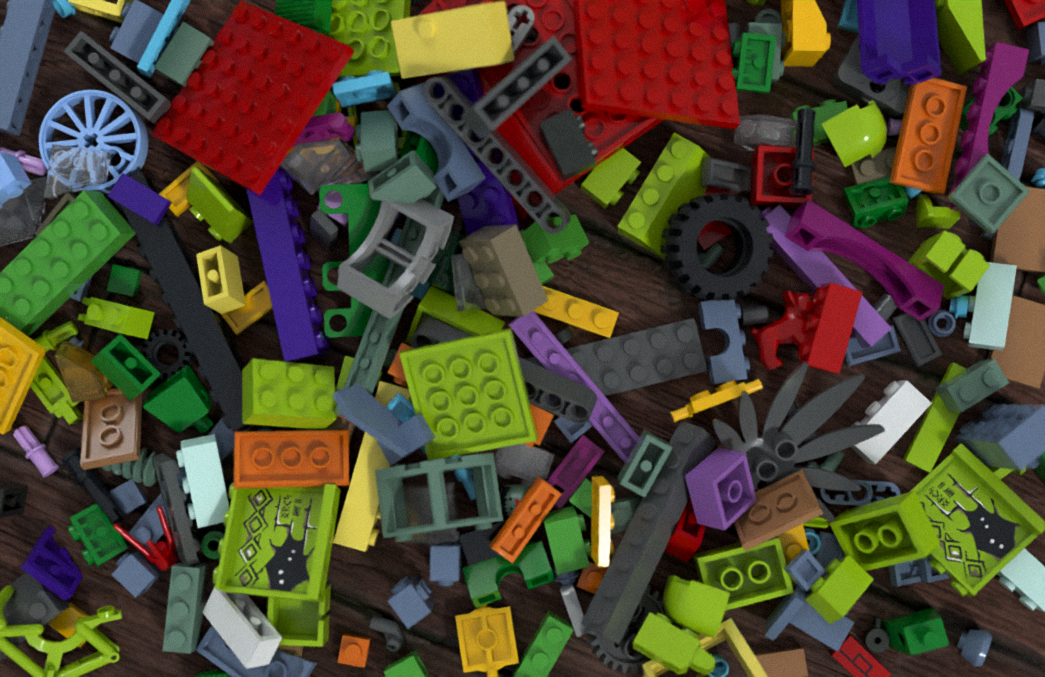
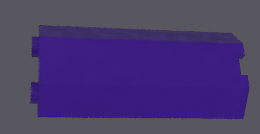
(898, 40)

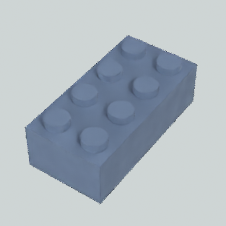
(1006, 435)

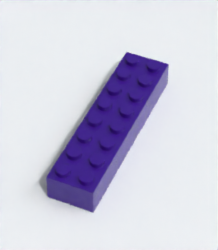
(288, 270)

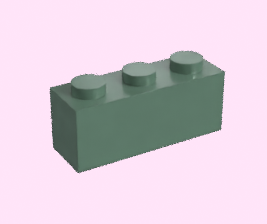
(185, 607)

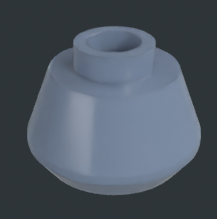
(975, 646)

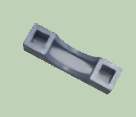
(456, 167)

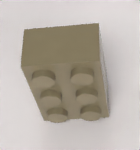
(503, 270)

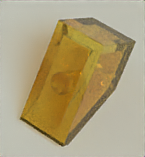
(80, 375)

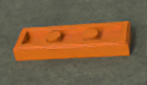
(525, 519)

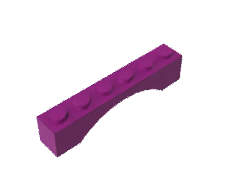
(999, 71)
(907, 285)

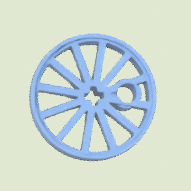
(97, 131)

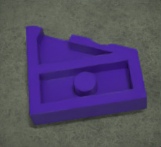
(52, 566)

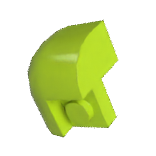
(857, 133)
(694, 605)

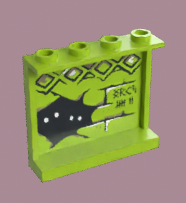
(975, 520)
(278, 542)

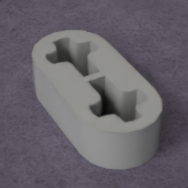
(524, 30)
(574, 608)

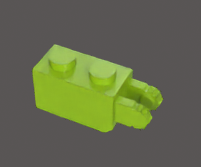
(117, 317)
(672, 646)

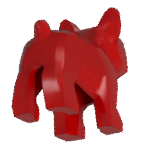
(786, 330)

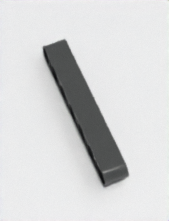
(511, 160)
(543, 386)

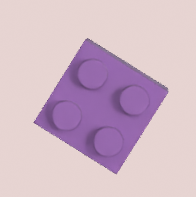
(721, 488)

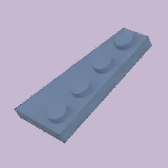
(281, 665)

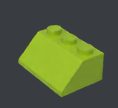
(443, 308)

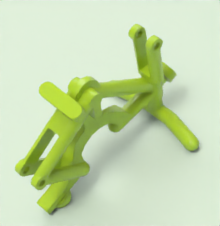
(84, 630)

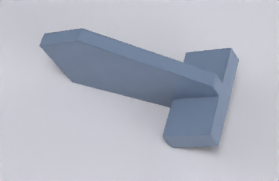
(393, 436)

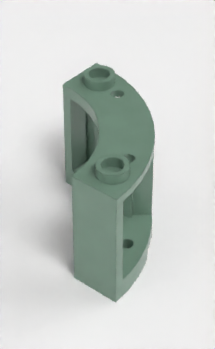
(393, 504)

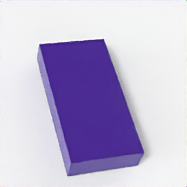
(139, 199)

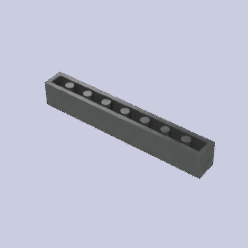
(647, 535)

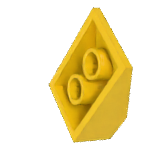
(805, 33)

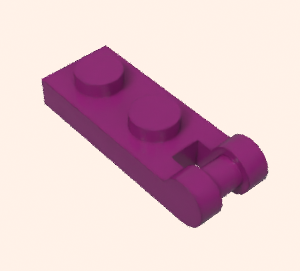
(326, 127)
(574, 468)

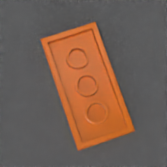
(928, 135)
(291, 458)

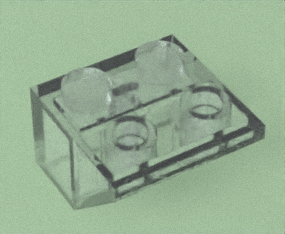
(419, 513)

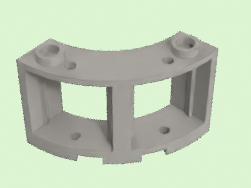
(418, 267)

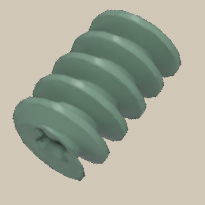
(140, 470)

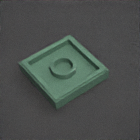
(988, 194)

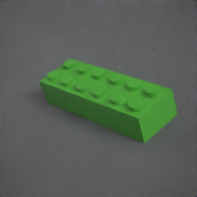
(61, 260)

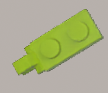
(53, 392)

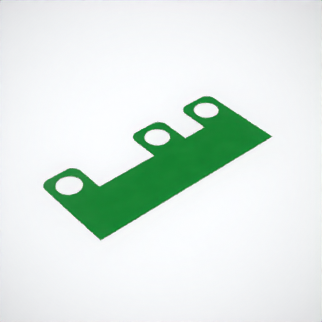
(361, 218)

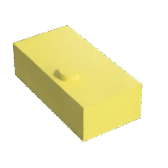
(453, 40)

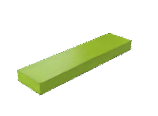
(933, 429)

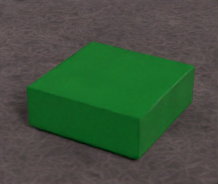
(124, 280)

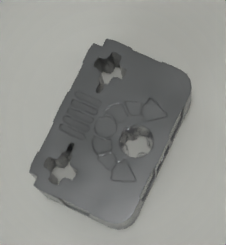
(849, 80)

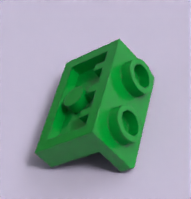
(753, 62)
(875, 202)
(96, 535)

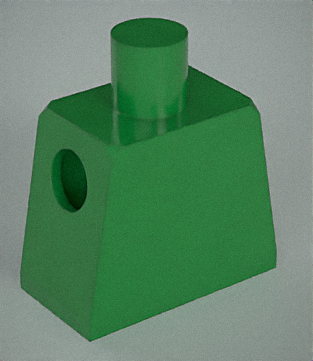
(181, 402)
(920, 632)

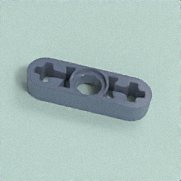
(1017, 141)
(878, 486)

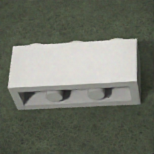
(896, 413)
(242, 627)

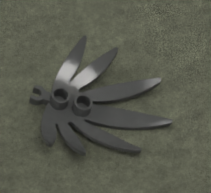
(776, 451)

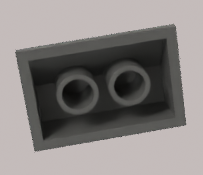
(31, 605)

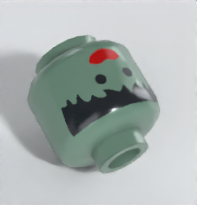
(510, 497)

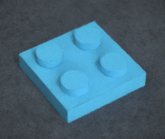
(363, 90)

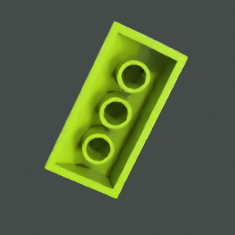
(670, 183)

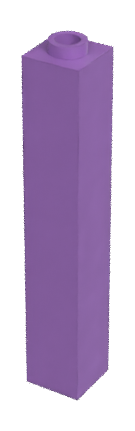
(816, 269)

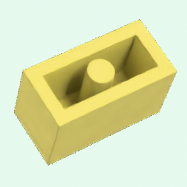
(220, 279)

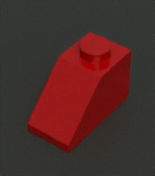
(686, 535)

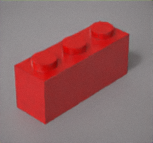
(829, 327)

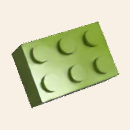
(288, 394)
(886, 532)
(746, 575)

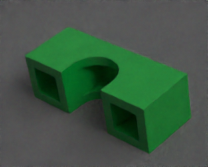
(485, 577)

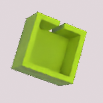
(950, 263)
(300, 621)

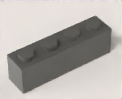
(118, 77)
(516, 87)

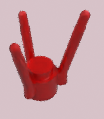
(161, 553)

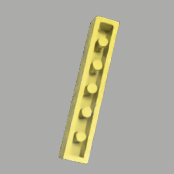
(361, 506)

